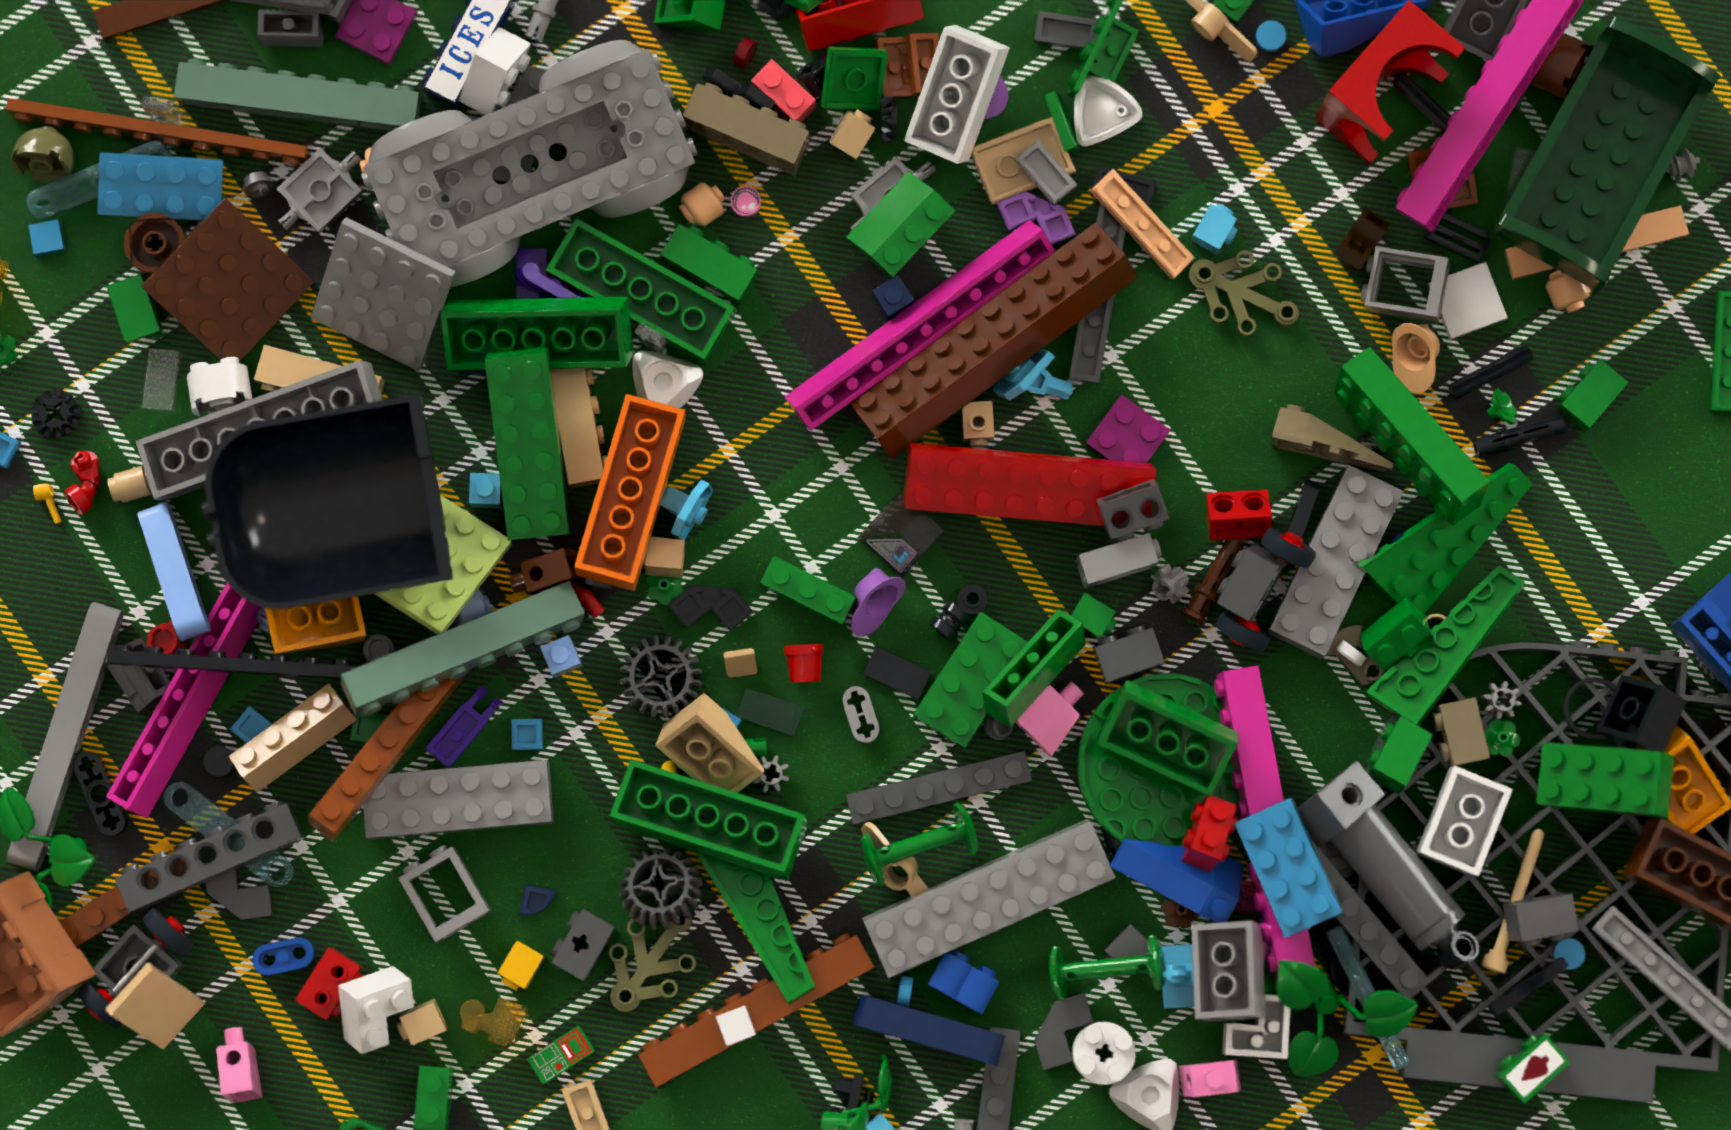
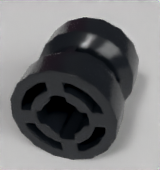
(945, 626)

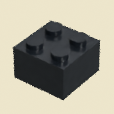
(1641, 715)

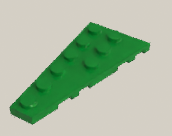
(1435, 551)

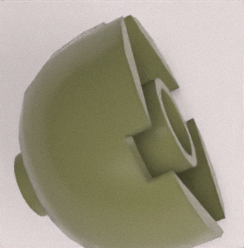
(44, 154)

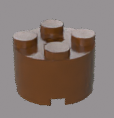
(1562, 66)
(145, 234)

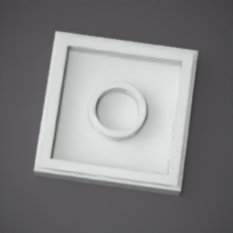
(1470, 302)

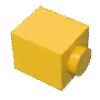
(520, 966)

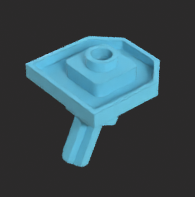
(1033, 377)
(687, 508)
(1178, 975)

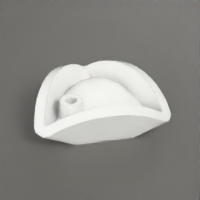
(1103, 110)
(665, 378)
(1149, 1094)

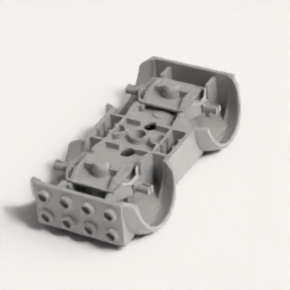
(619, 160)

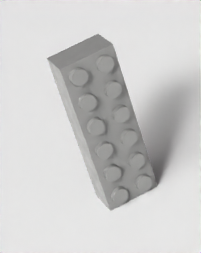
(1344, 536)
(460, 800)

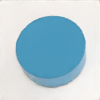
(1270, 36)
(1571, 951)
(904, 991)

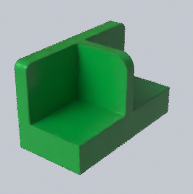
(135, 309)

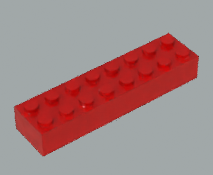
(1017, 483)

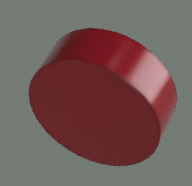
(745, 53)

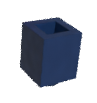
(892, 297)

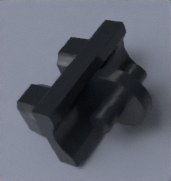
(852, 1088)

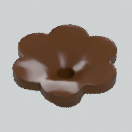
(1174, 917)

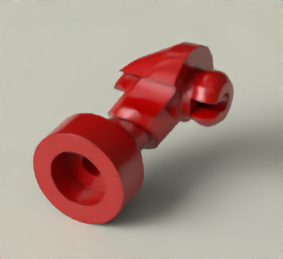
(86, 468)

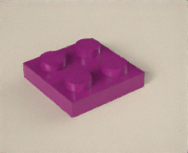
(376, 27)
(1127, 433)

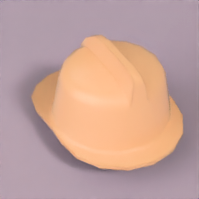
(1414, 356)

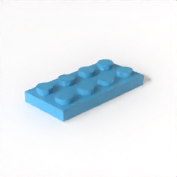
(158, 185)
(1288, 867)

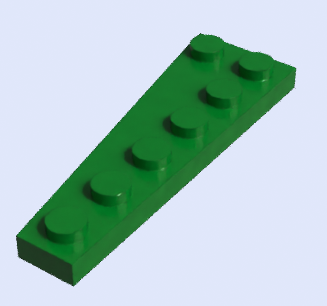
(1433, 664)
(764, 922)

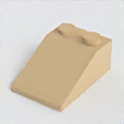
(709, 746)

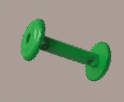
(960, 830)
(1067, 972)

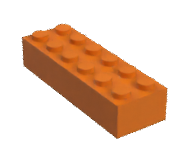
(630, 492)

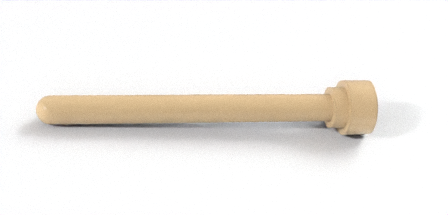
(1497, 959)

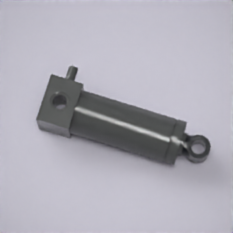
(1387, 865)

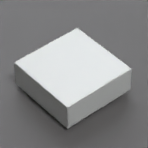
(735, 1025)

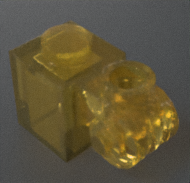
(502, 1024)

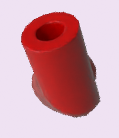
(588, 600)

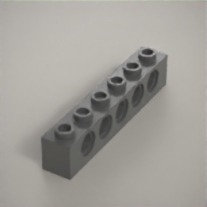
(132, 881)

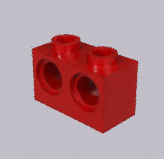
(1238, 514)

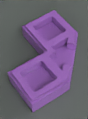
(1050, 218)

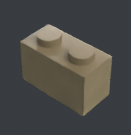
(1461, 732)

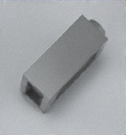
(1437, 288)
(1118, 560)
(461, 920)

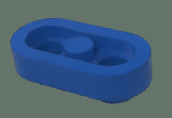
(284, 956)

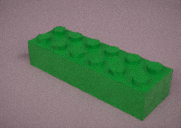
(656, 296)
(576, 330)
(1410, 436)
(528, 443)
(709, 820)

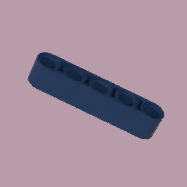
(928, 1030)

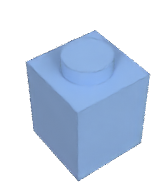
(561, 656)

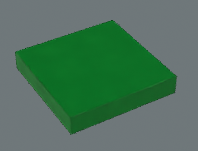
(854, 78)

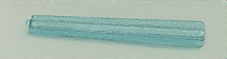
(1363, 990)

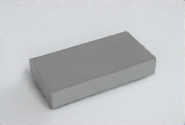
(1045, 172)

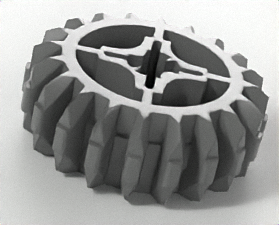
(674, 670)
(635, 889)

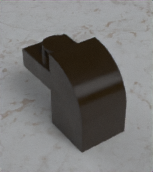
(1361, 239)

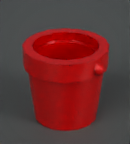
(165, 637)
(804, 662)

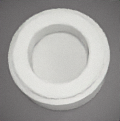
(1351, 653)

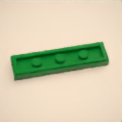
(1721, 362)

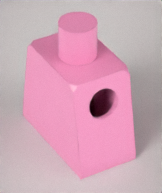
(1051, 717)
(1210, 1078)
(241, 1080)

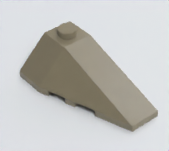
(1311, 436)

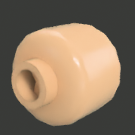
(702, 204)
(1566, 292)

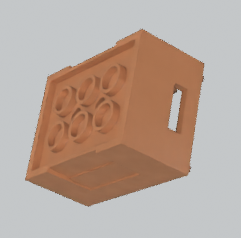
(61, 968)

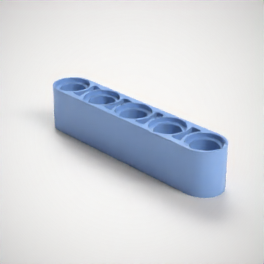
(174, 571)

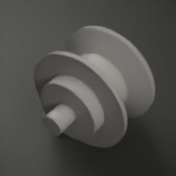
(1683, 164)

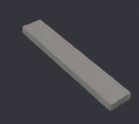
(1666, 974)

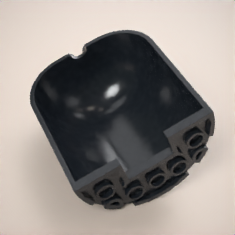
(350, 464)

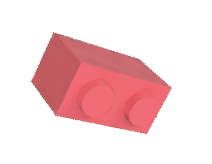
(790, 97)

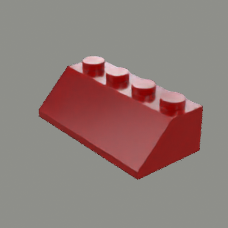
(848, 19)

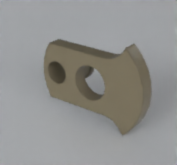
(1351, 636)

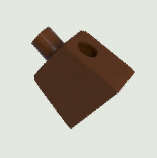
(556, 569)

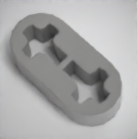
(868, 713)

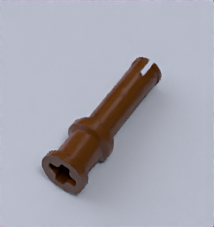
(1206, 592)

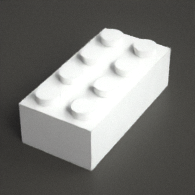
(956, 94)

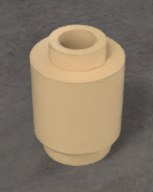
(129, 485)

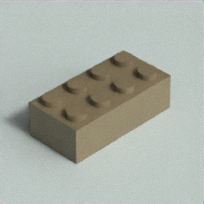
(746, 128)

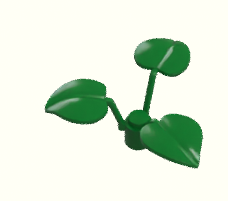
(67, 854)
(1301, 984)
(843, 1121)

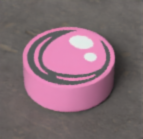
(745, 201)

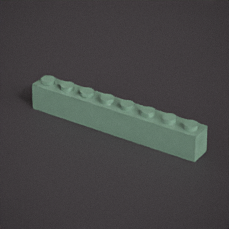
(295, 96)
(462, 648)

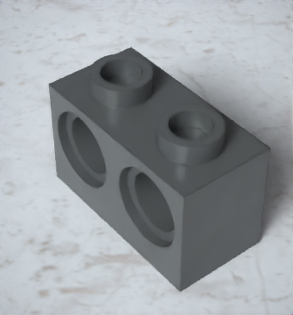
(1130, 501)

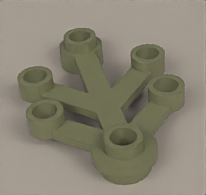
(1239, 290)
(647, 966)

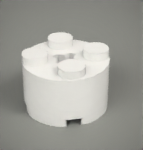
(218, 385)
(1117, 1041)

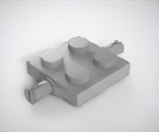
(882, 182)
(319, 190)

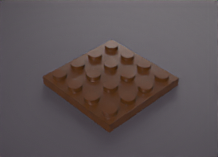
(227, 282)

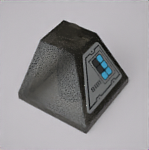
(900, 536)

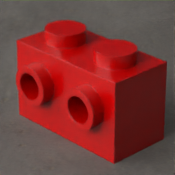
(1207, 839)
(326, 981)

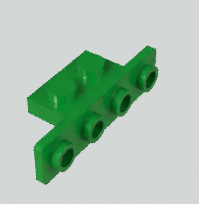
(1107, 51)

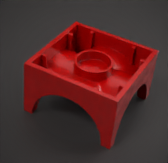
(1397, 49)

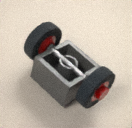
(1252, 583)
(130, 955)

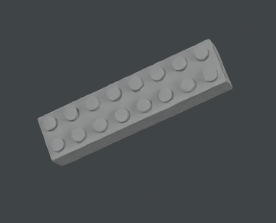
(180, 455)
(988, 897)

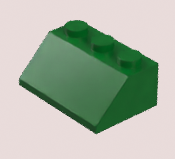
(690, 14)
(900, 224)

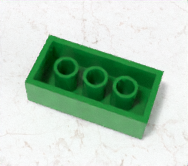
(955, 699)
(1168, 738)
(1605, 780)

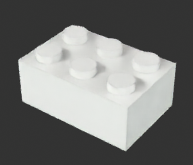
(1463, 821)

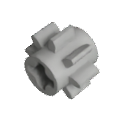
(1170, 583)
(1508, 703)
(762, 778)

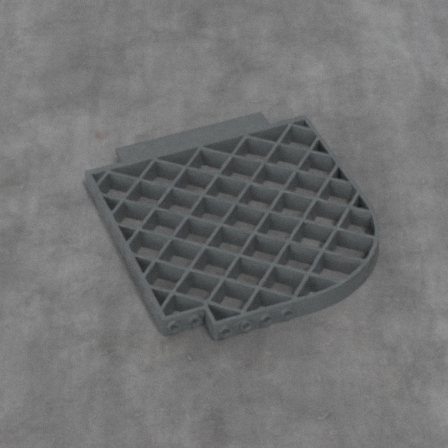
(1593, 1069)

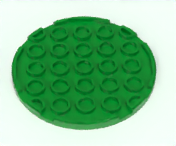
(1132, 798)

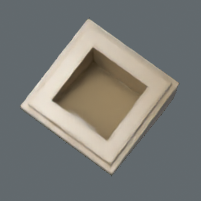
(740, 662)

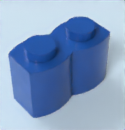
(964, 982)

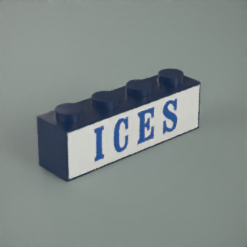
(455, 56)

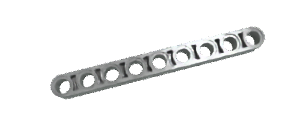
(67, 731)

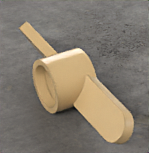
(1212, 23)
(913, 882)

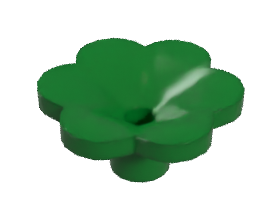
(1502, 407)
(663, 594)
(1495, 743)

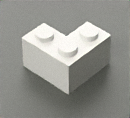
(494, 70)
(368, 1002)
(1265, 1038)

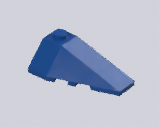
(1344, 24)
(1161, 869)

